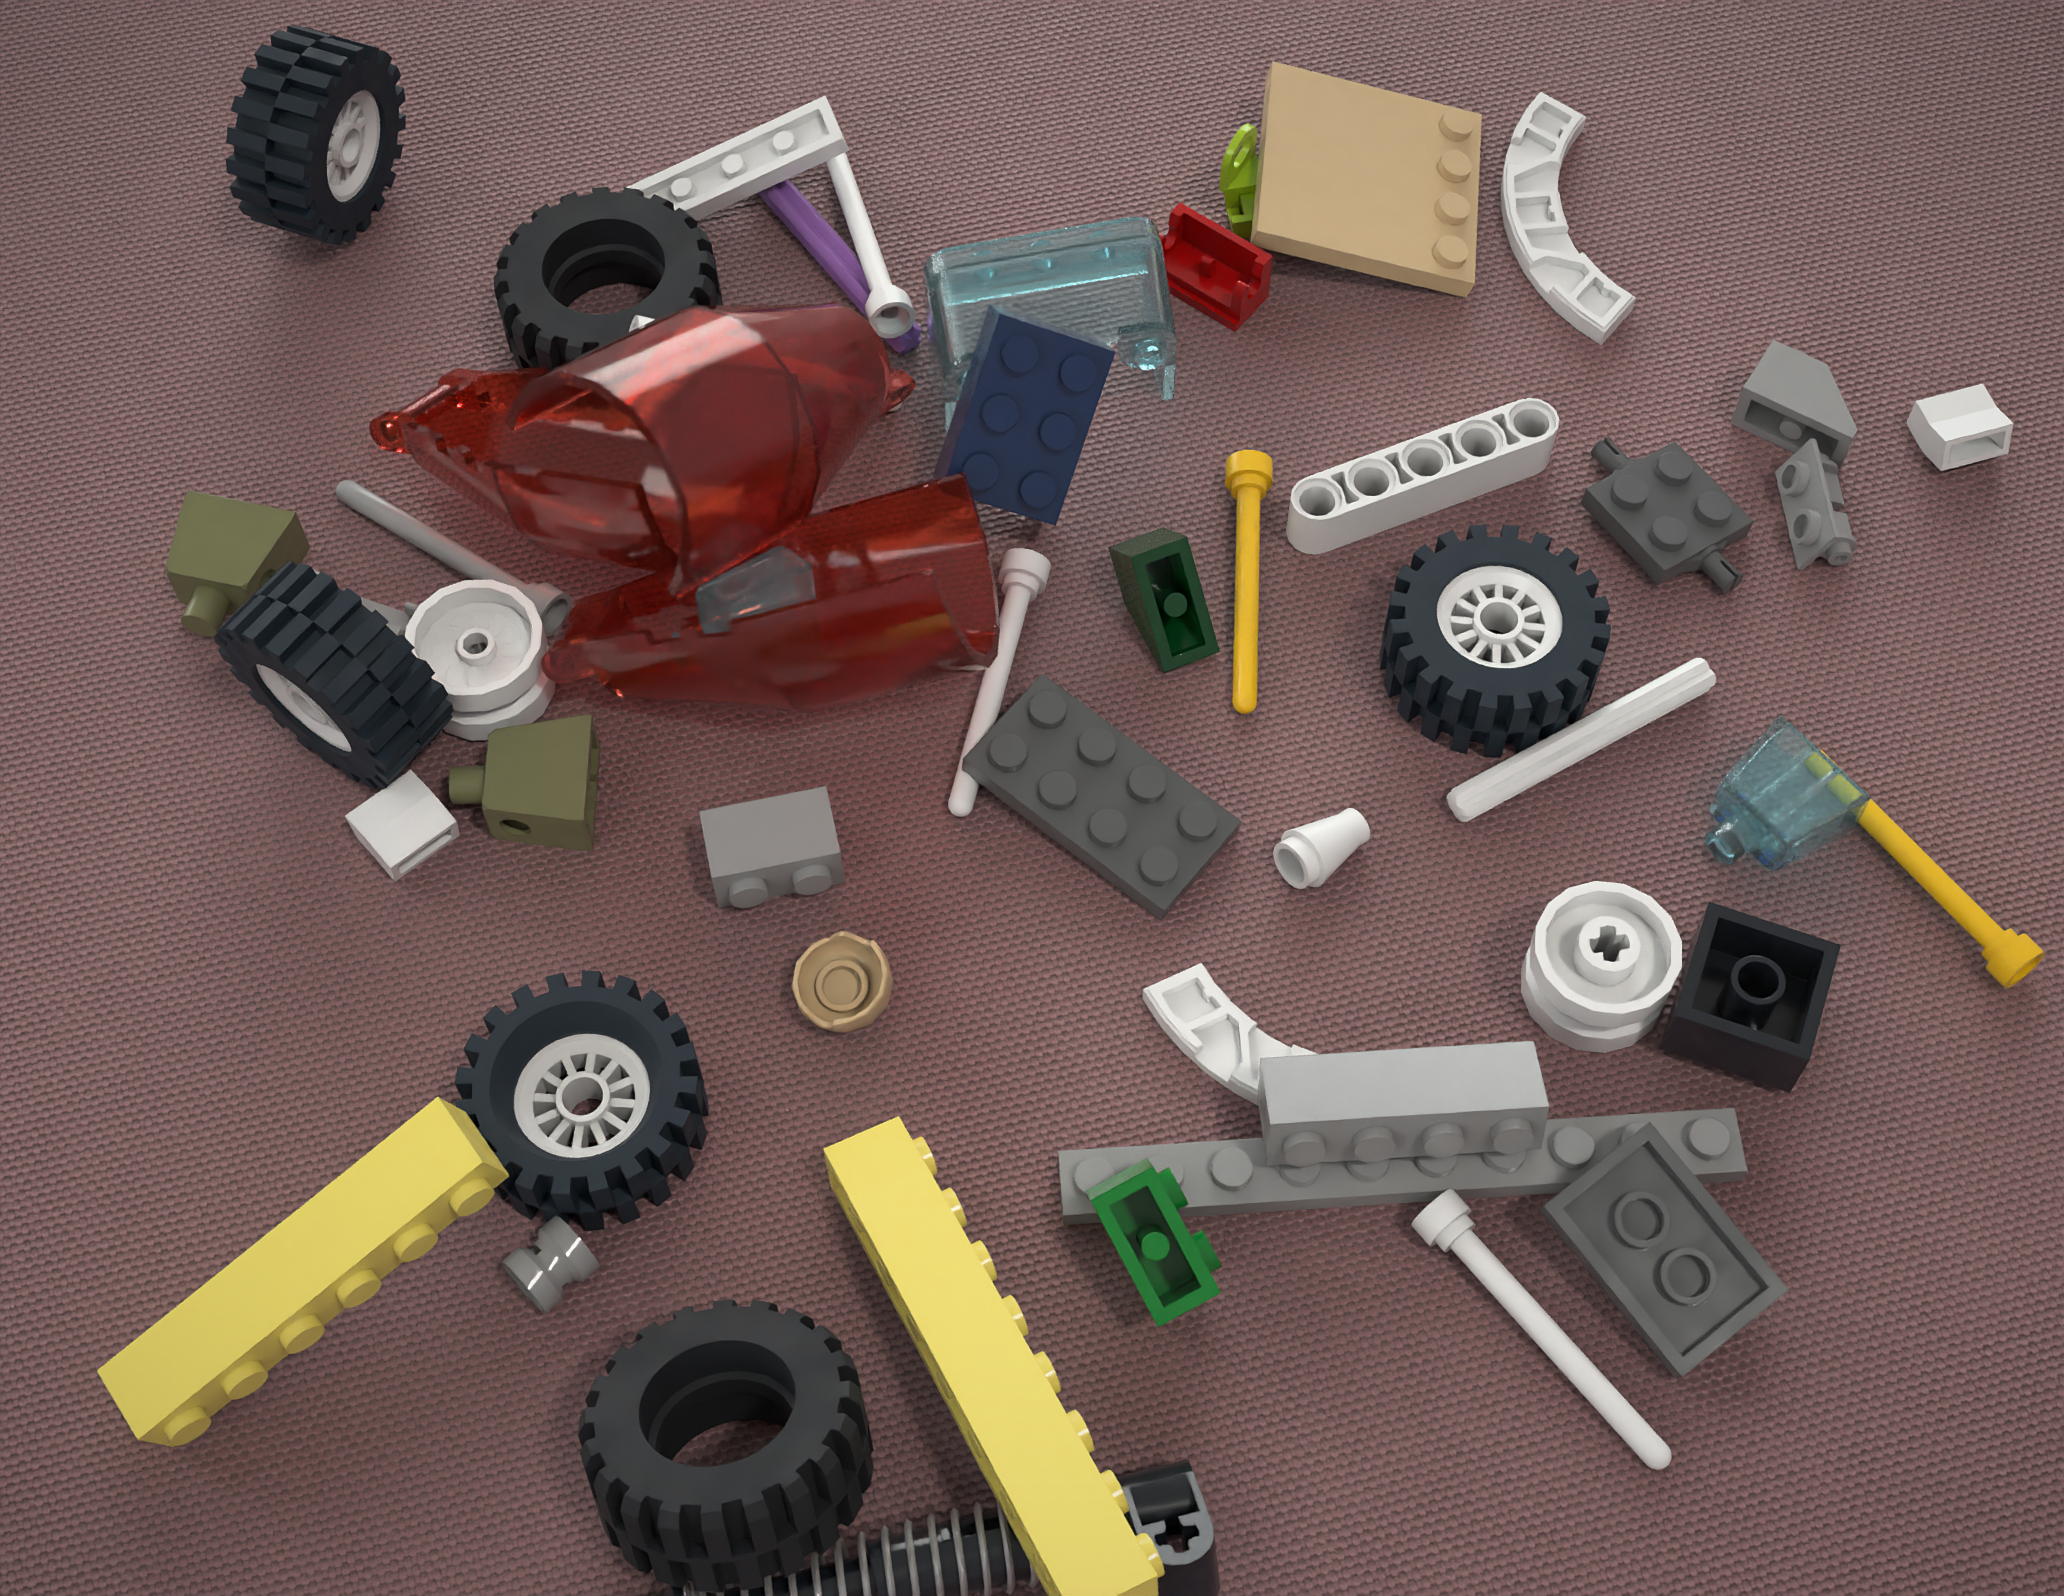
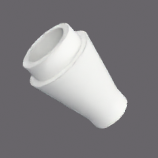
(1317, 849)

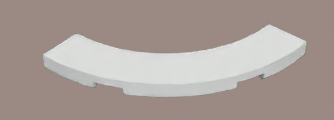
(1539, 228)
(1213, 1030)

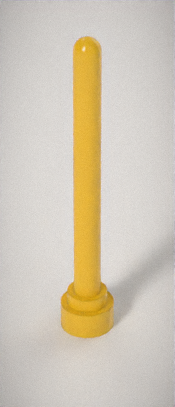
(1248, 478)
(2007, 954)

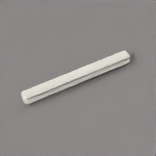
(1580, 739)

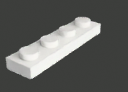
(750, 161)

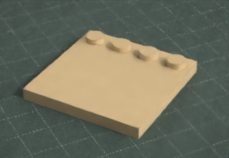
(1368, 180)

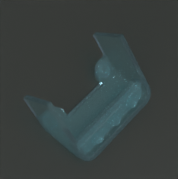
(1083, 278)

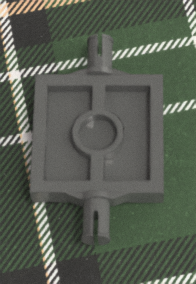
(1667, 513)

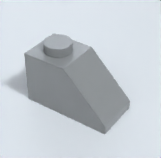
(1793, 401)

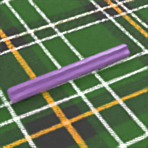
(829, 251)

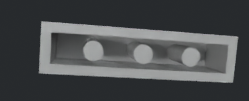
(1402, 1103)

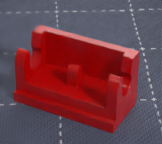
(1214, 268)

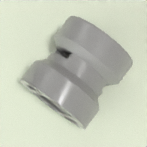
(553, 1261)

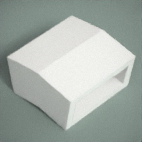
(1960, 427)
(403, 825)

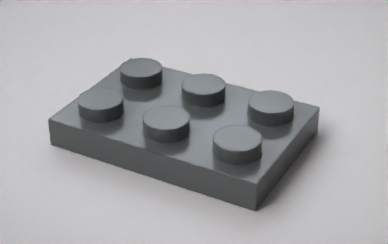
(1663, 1250)

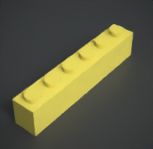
(303, 1275)

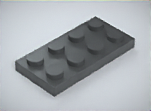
(1101, 796)

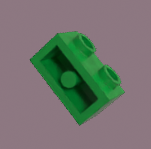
(1153, 1242)

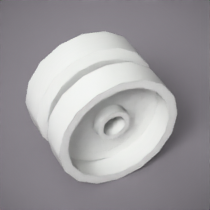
(486, 653)
(1600, 966)

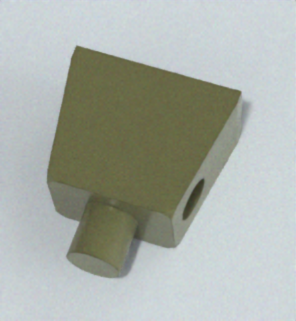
(226, 554)
(537, 783)

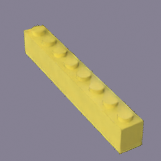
(985, 1371)

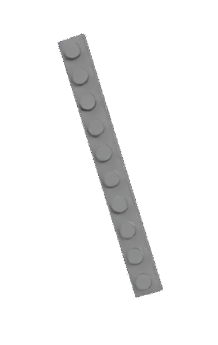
(1235, 1176)

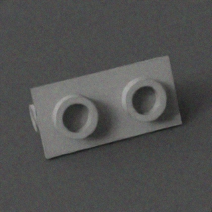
(1808, 496)

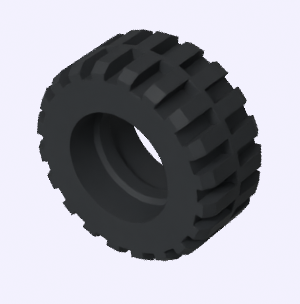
(591, 245)
(742, 1515)

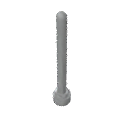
(550, 602)

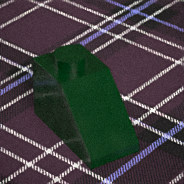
(1165, 597)

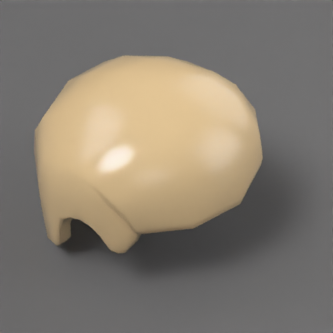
(842, 982)

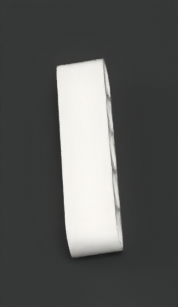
(1421, 476)

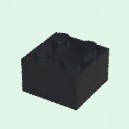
(1750, 997)

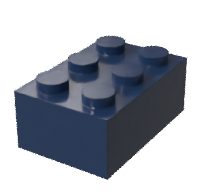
(1024, 413)

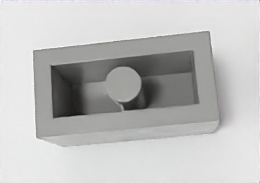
(772, 848)

